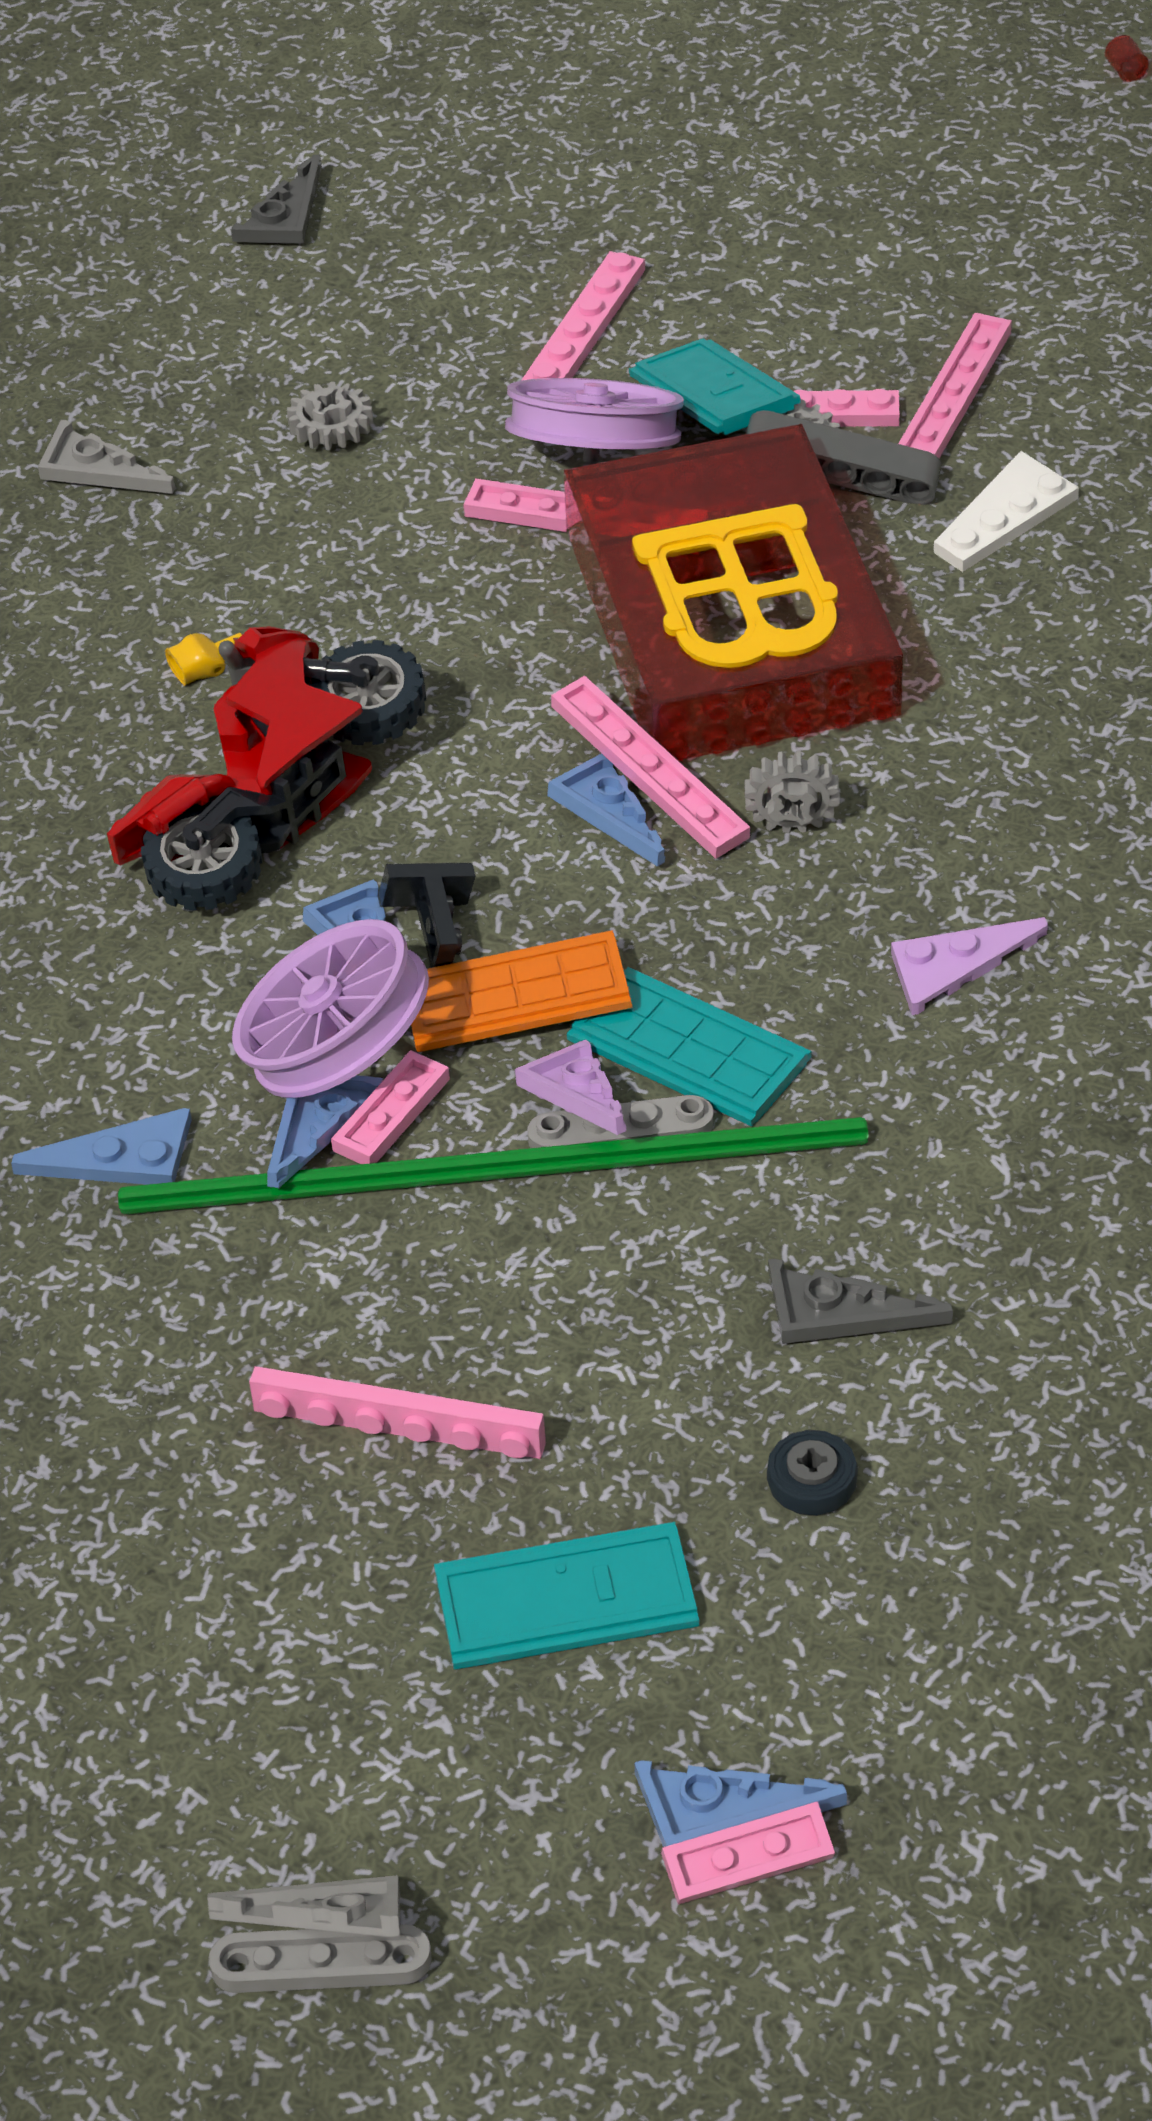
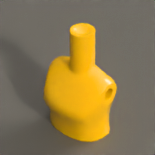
(196, 658)

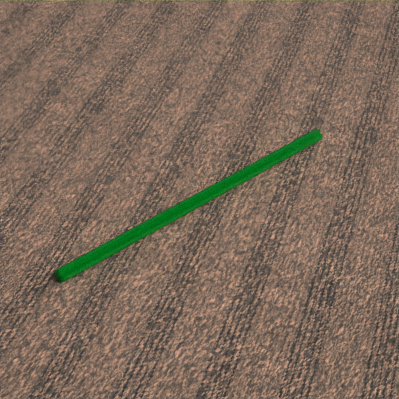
(496, 1165)

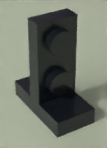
(434, 892)

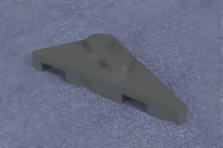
(285, 211)
(848, 1306)

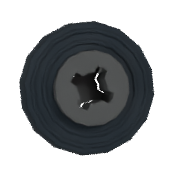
(794, 1478)

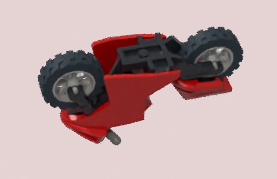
(276, 760)

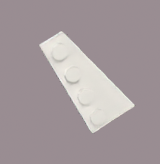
(1004, 510)

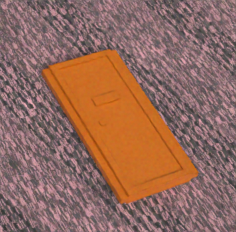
(521, 991)

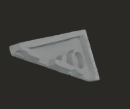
(94, 462)
(344, 1906)

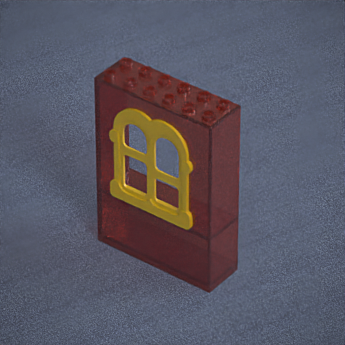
(698, 526)

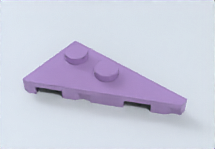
(949, 960)
(574, 1083)

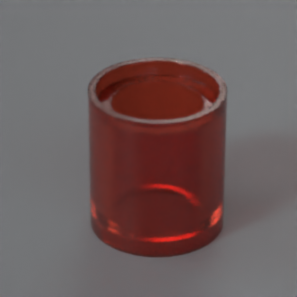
(1126, 58)

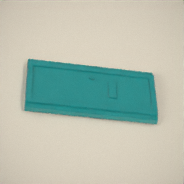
(715, 385)
(694, 1048)
(565, 1595)

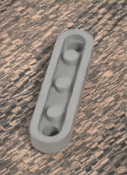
(642, 1120)
(317, 1959)

